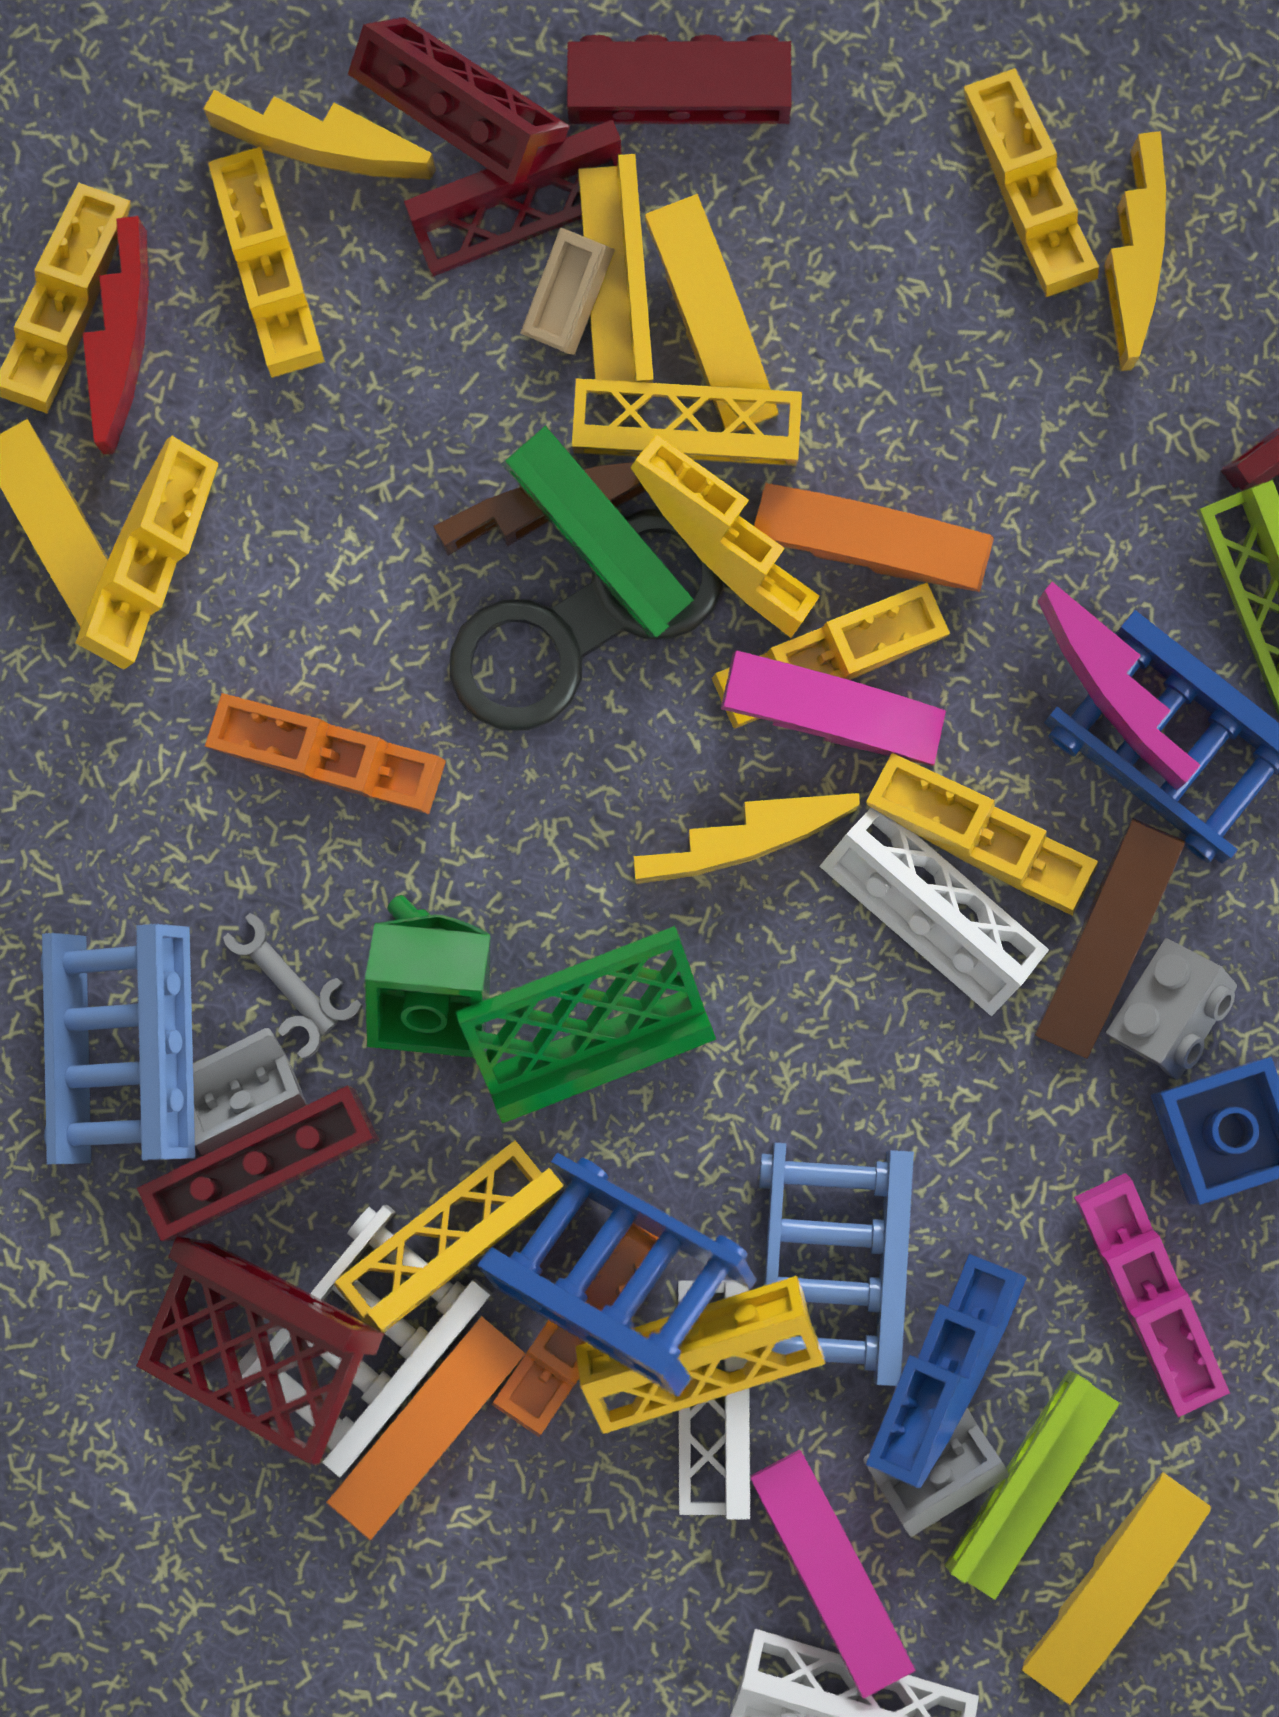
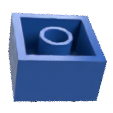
(1223, 1130)

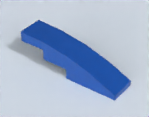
(946, 1373)

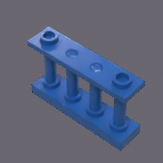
(1230, 716)
(612, 1326)

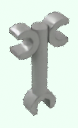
(318, 1015)

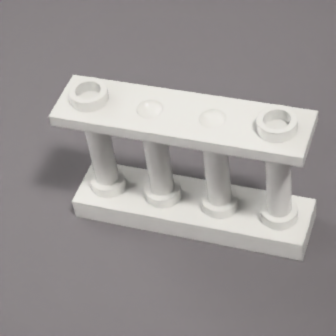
(417, 1346)

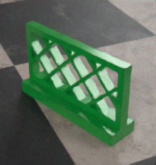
(596, 1048)

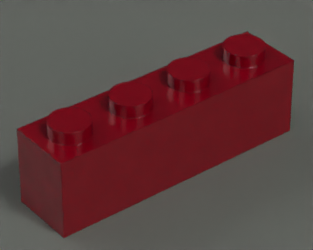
(679, 80)
(257, 1164)

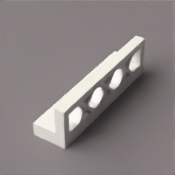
(929, 913)
(735, 1440)
(785, 1697)

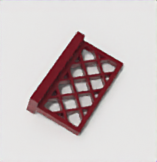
(287, 1308)

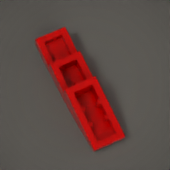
(116, 352)

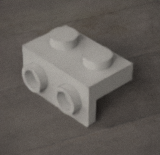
(1173, 1008)
(242, 1090)
(959, 1475)

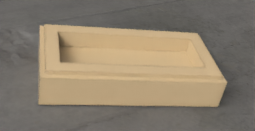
(567, 291)

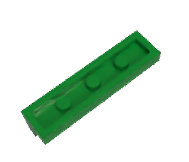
(597, 532)

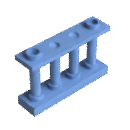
(164, 1045)
(883, 1237)

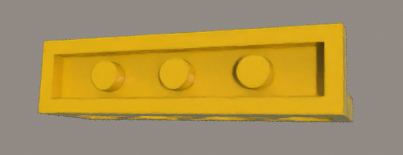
(621, 308)
(697, 444)
(459, 1255)
(735, 1326)

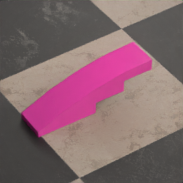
(1102, 667)
(833, 708)
(1152, 1295)
(832, 1574)

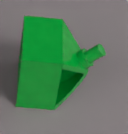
(419, 978)

